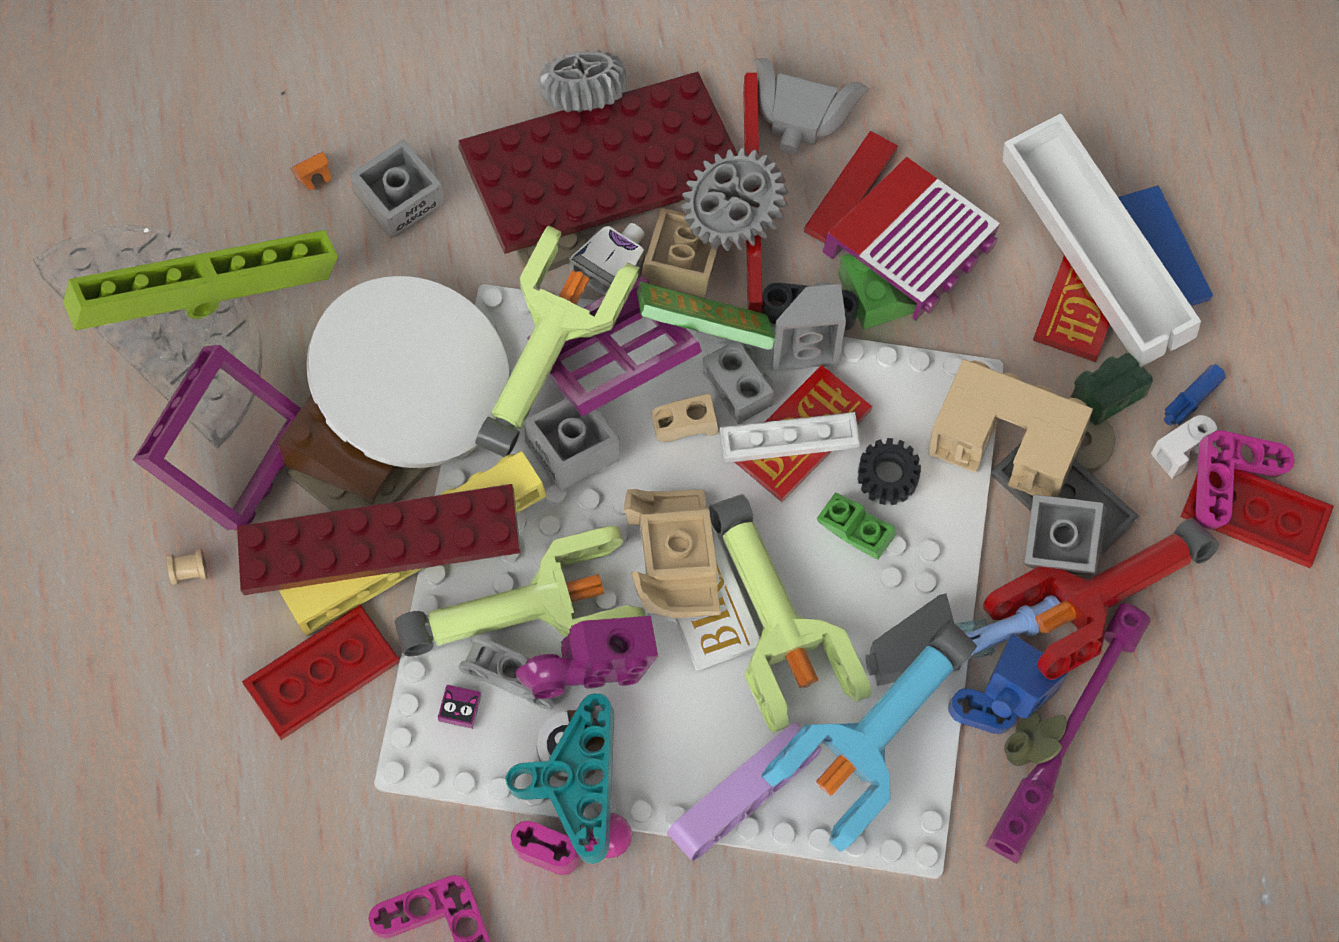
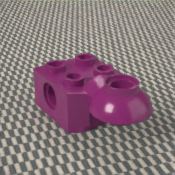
(592, 656)

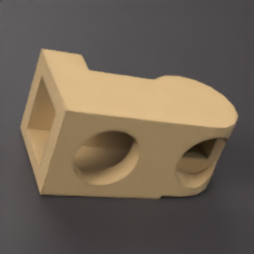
(685, 418)

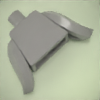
(802, 108)

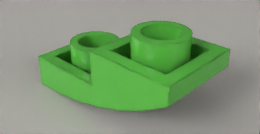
(856, 527)

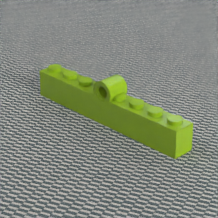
(198, 280)

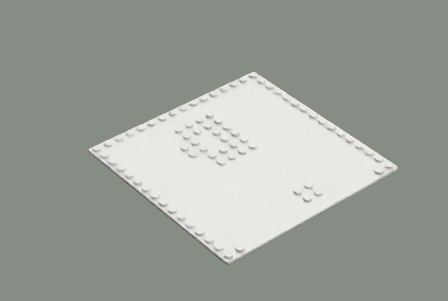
(692, 728)

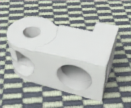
(1176, 447)

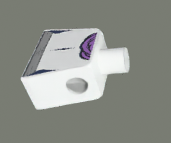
(606, 254)

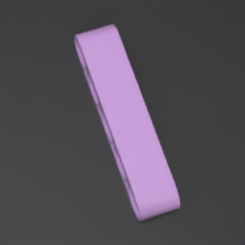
(732, 799)

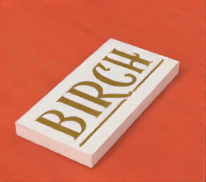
(723, 635)

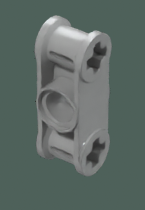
(491, 667)

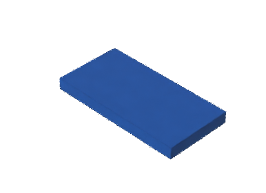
(1161, 230)

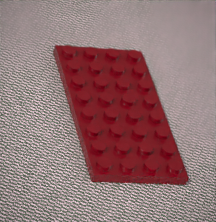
(595, 163)

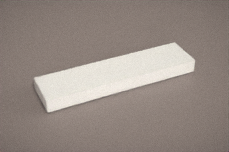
(789, 437)

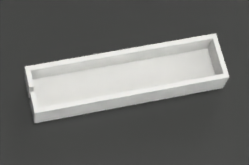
(1100, 240)

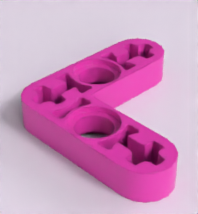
(1225, 463)
(439, 908)

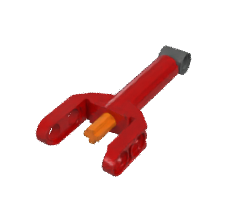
(1087, 601)

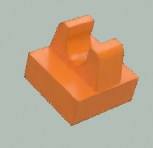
(314, 165)

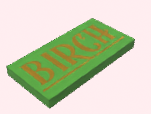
(705, 315)

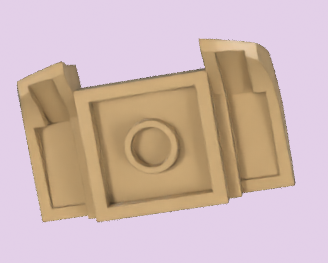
(676, 552)

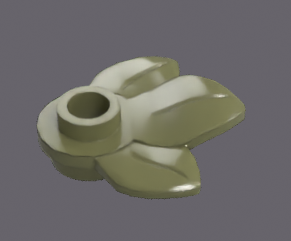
(1035, 740)

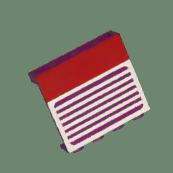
(915, 234)

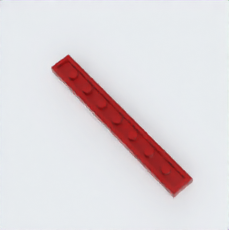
(751, 143)

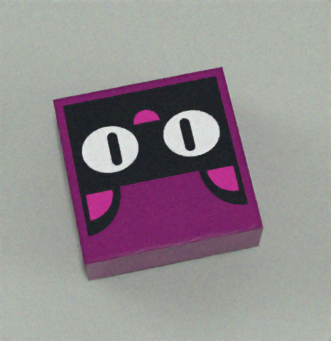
(459, 706)

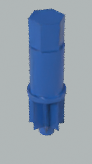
(1188, 401)

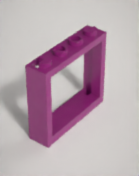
(175, 416)

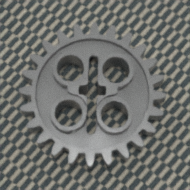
(746, 175)

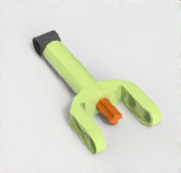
(555, 321)
(544, 599)
(784, 632)

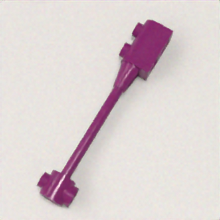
(1036, 790)

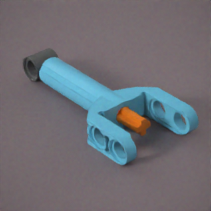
(862, 744)

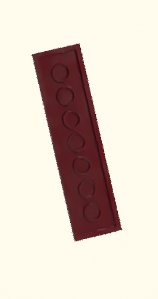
(378, 539)

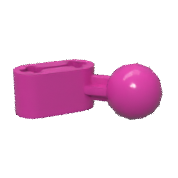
(551, 841)

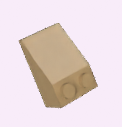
(678, 257)

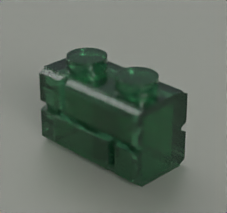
(1112, 387)

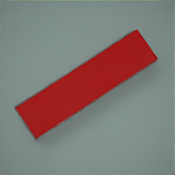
(852, 184)

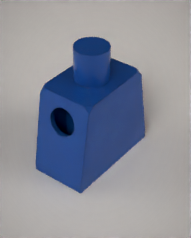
(1018, 683)

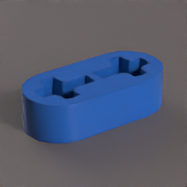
(978, 718)

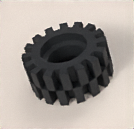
(889, 490)

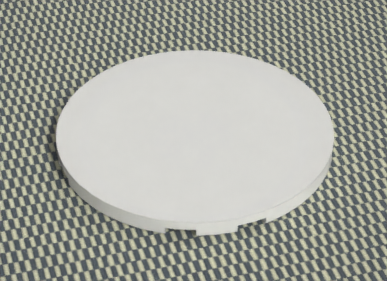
(406, 370)

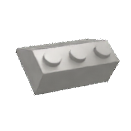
(810, 329)

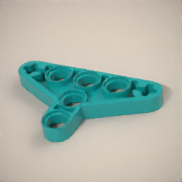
(575, 760)

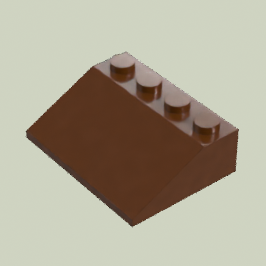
(319, 452)

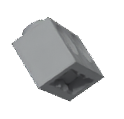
(731, 383)

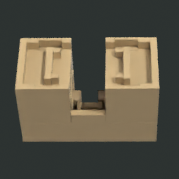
(985, 396)

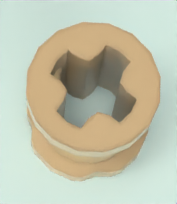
(186, 566)

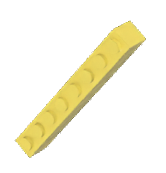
(323, 603)

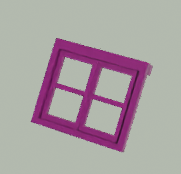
(685, 347)

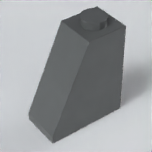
(904, 642)

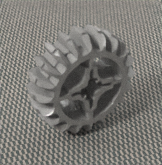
(583, 81)

